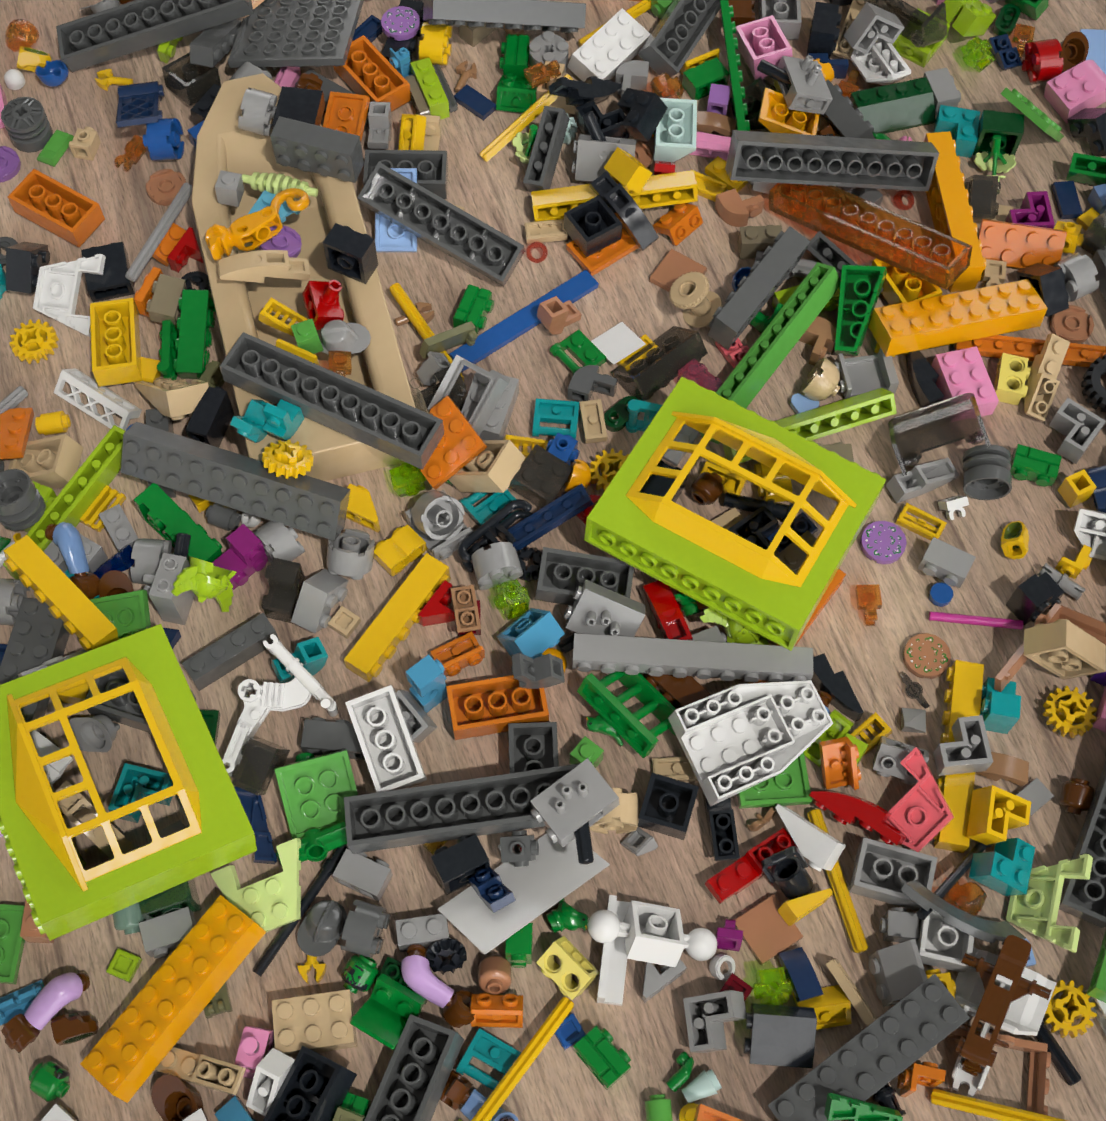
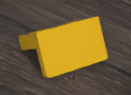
(831, 1008)

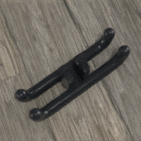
(492, 529)

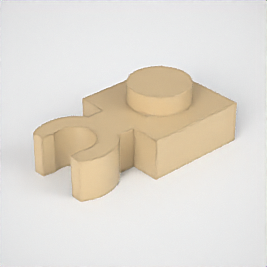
(994, 273)

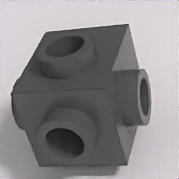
(510, 848)

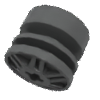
(26, 124)
(987, 472)
(19, 500)

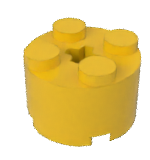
(435, 43)

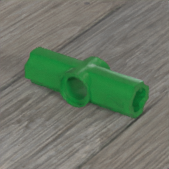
(318, 842)

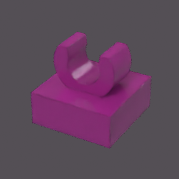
(728, 937)

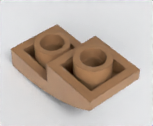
(713, 121)
(465, 608)
(1008, 768)

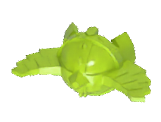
(206, 582)
(735, 632)

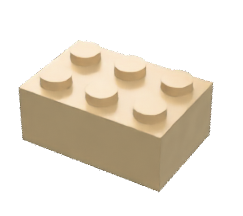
(490, 469)
(1064, 649)
(314, 1022)

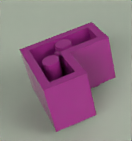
(1033, 211)
(244, 555)

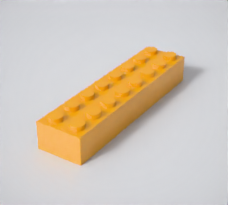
(951, 208)
(957, 317)
(172, 999)

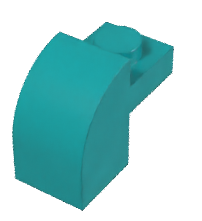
(282, 419)
(252, 422)
(310, 653)

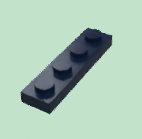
(550, 516)

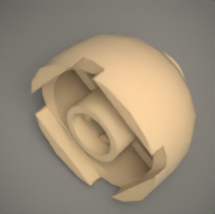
(821, 381)

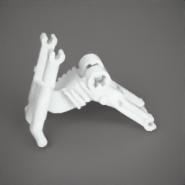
(273, 698)

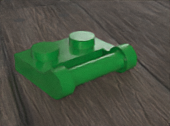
(581, 349)

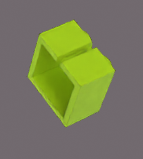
(972, 17)

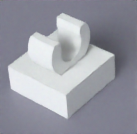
(952, 504)

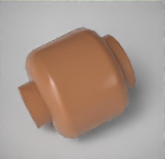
(494, 975)

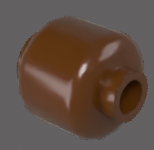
(707, 488)
(1076, 795)

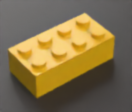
(115, 342)

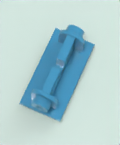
(400, 61)
(18, 1001)

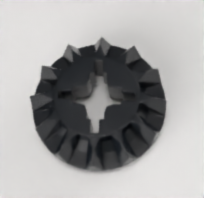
(197, 278)
(533, 571)
(445, 948)

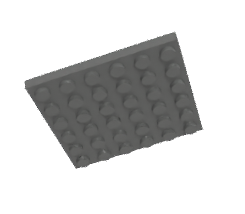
(297, 33)

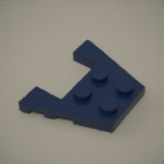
(257, 817)

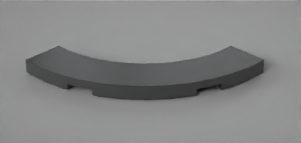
(959, 919)

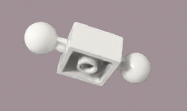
(652, 934)

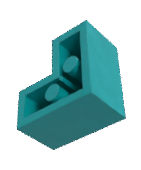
(962, 125)
(1001, 708)
(136, 784)
(1006, 868)

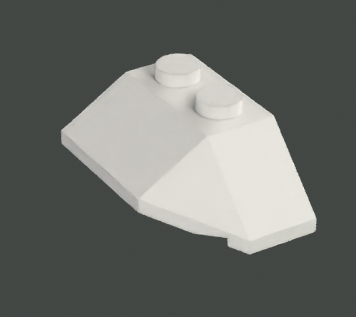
(881, 64)
(1091, 531)

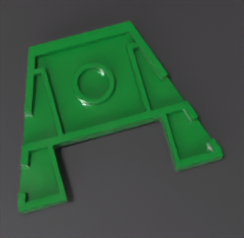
(844, 1108)

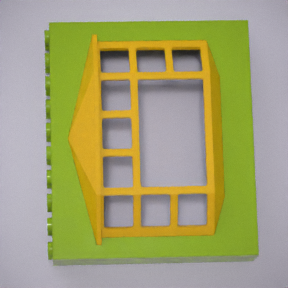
(710, 560)
(30, 820)

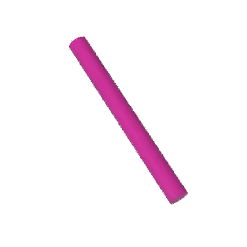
(976, 620)

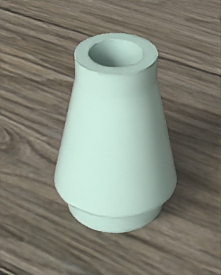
(702, 1086)

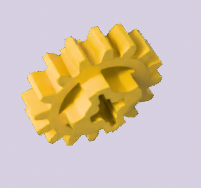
(34, 341)
(287, 459)
(609, 466)
(1073, 710)
(1077, 1003)

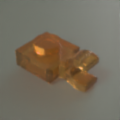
(1022, 35)
(540, 74)
(850, 85)
(133, 152)
(340, 362)
(869, 598)

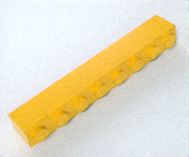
(658, 191)
(962, 700)

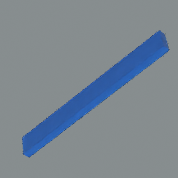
(523, 320)

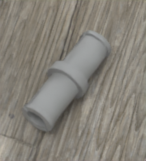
(1063, 581)

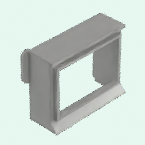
(489, 398)

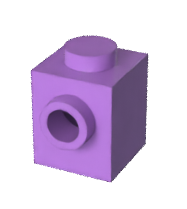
(718, 97)

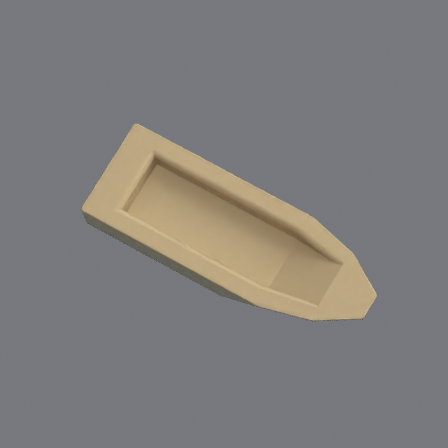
(238, 303)

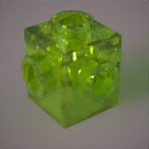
(978, 53)
(407, 480)
(512, 599)
(772, 978)

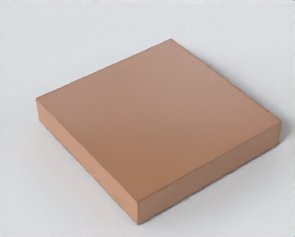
(672, 267)
(766, 930)

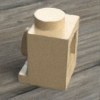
(87, 140)

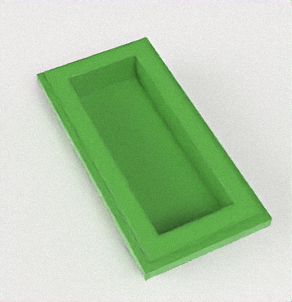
(55, 148)

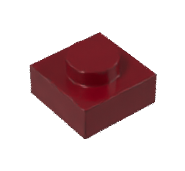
(736, 984)

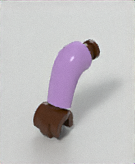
(421, 980)
(54, 996)

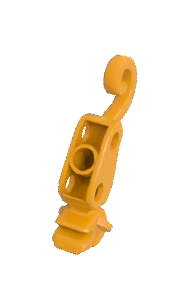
(254, 226)

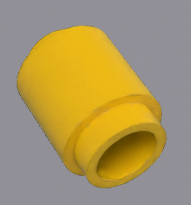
(52, 423)

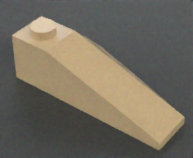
(173, 397)

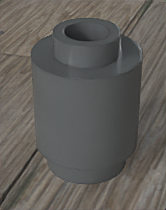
(223, 517)

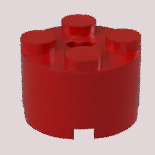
(1042, 60)

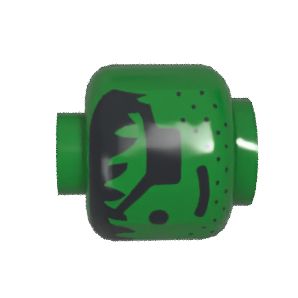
(359, 973)
(49, 1081)

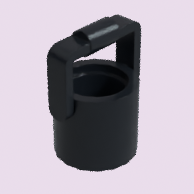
(789, 872)

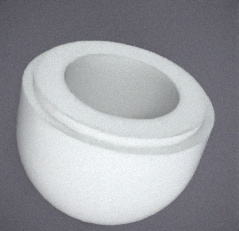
(14, 79)
(715, 964)

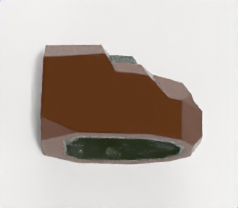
(72, 1028)

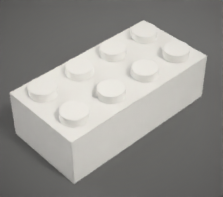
(609, 48)
(386, 740)

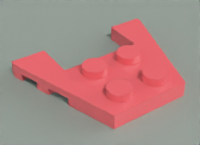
(923, 809)

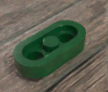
(1006, 20)
(620, 411)

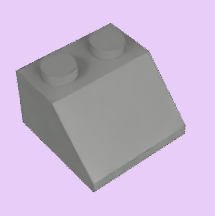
(897, 971)

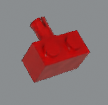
(322, 302)

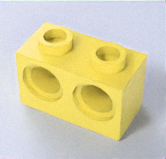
(1007, 378)
(571, 963)

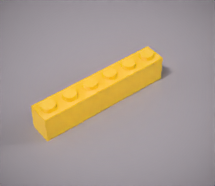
(60, 594)
(396, 618)

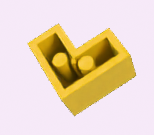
(994, 813)

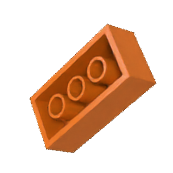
(373, 75)
(56, 207)
(492, 704)

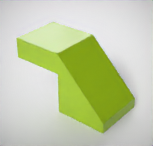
(838, 729)

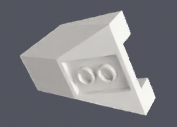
(748, 733)

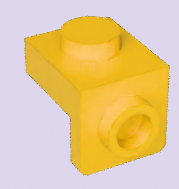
(1074, 567)

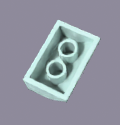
(676, 131)

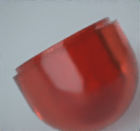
(897, 199)
(537, 245)

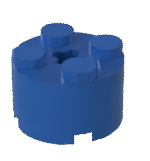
(164, 139)

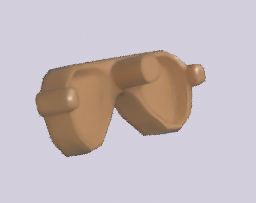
(762, 820)

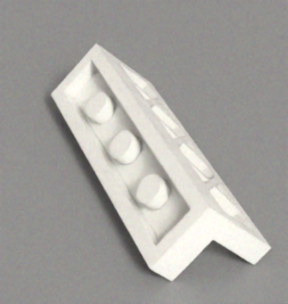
(101, 394)
(613, 961)

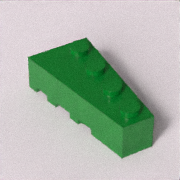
(857, 299)
(194, 333)
(169, 519)

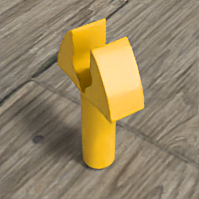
(106, 79)
(312, 961)

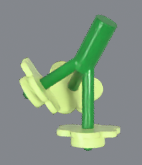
(524, 143)
(985, 162)

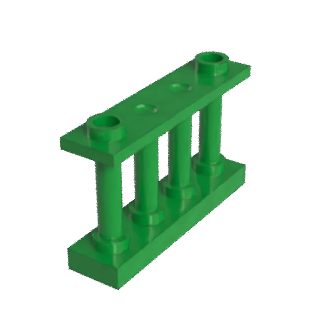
(620, 718)

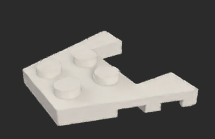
(59, 289)

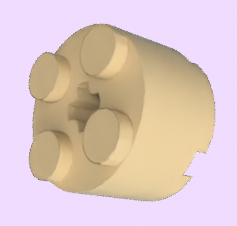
(622, 818)

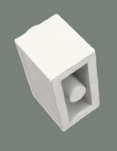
(267, 1080)

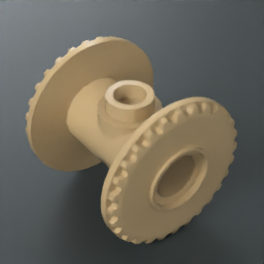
(693, 296)

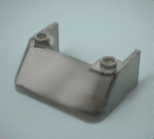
(919, 27)
(935, 427)

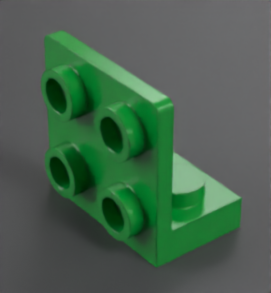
(515, 94)
(387, 1011)

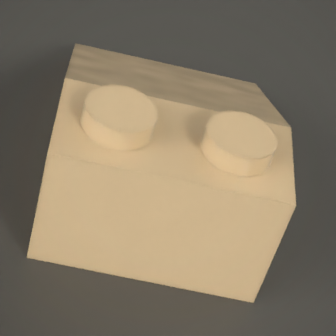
(50, 460)

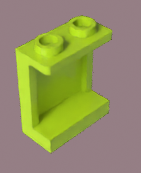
(917, 55)

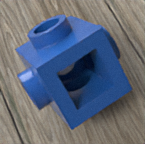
(564, 448)

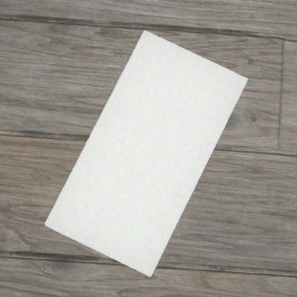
(535, 890)

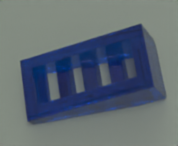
(120, 561)

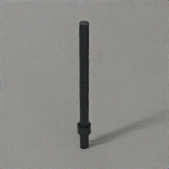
(328, 870)
(953, 878)

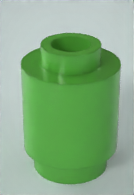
(658, 1108)

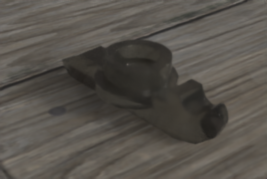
(914, 690)

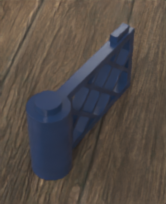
(141, 99)

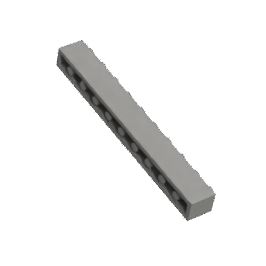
(691, 658)

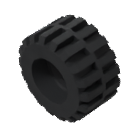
(1092, 384)

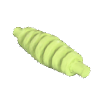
(276, 183)

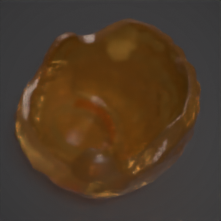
(21, 33)
(666, 86)
(967, 897)

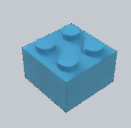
(531, 634)

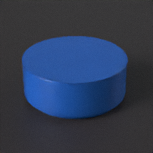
(941, 594)

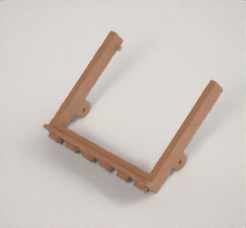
(1087, 623)
(1038, 1062)

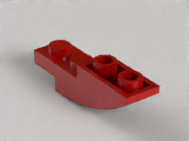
(666, 611)
(850, 808)
(747, 868)

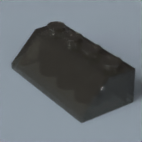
(662, 363)

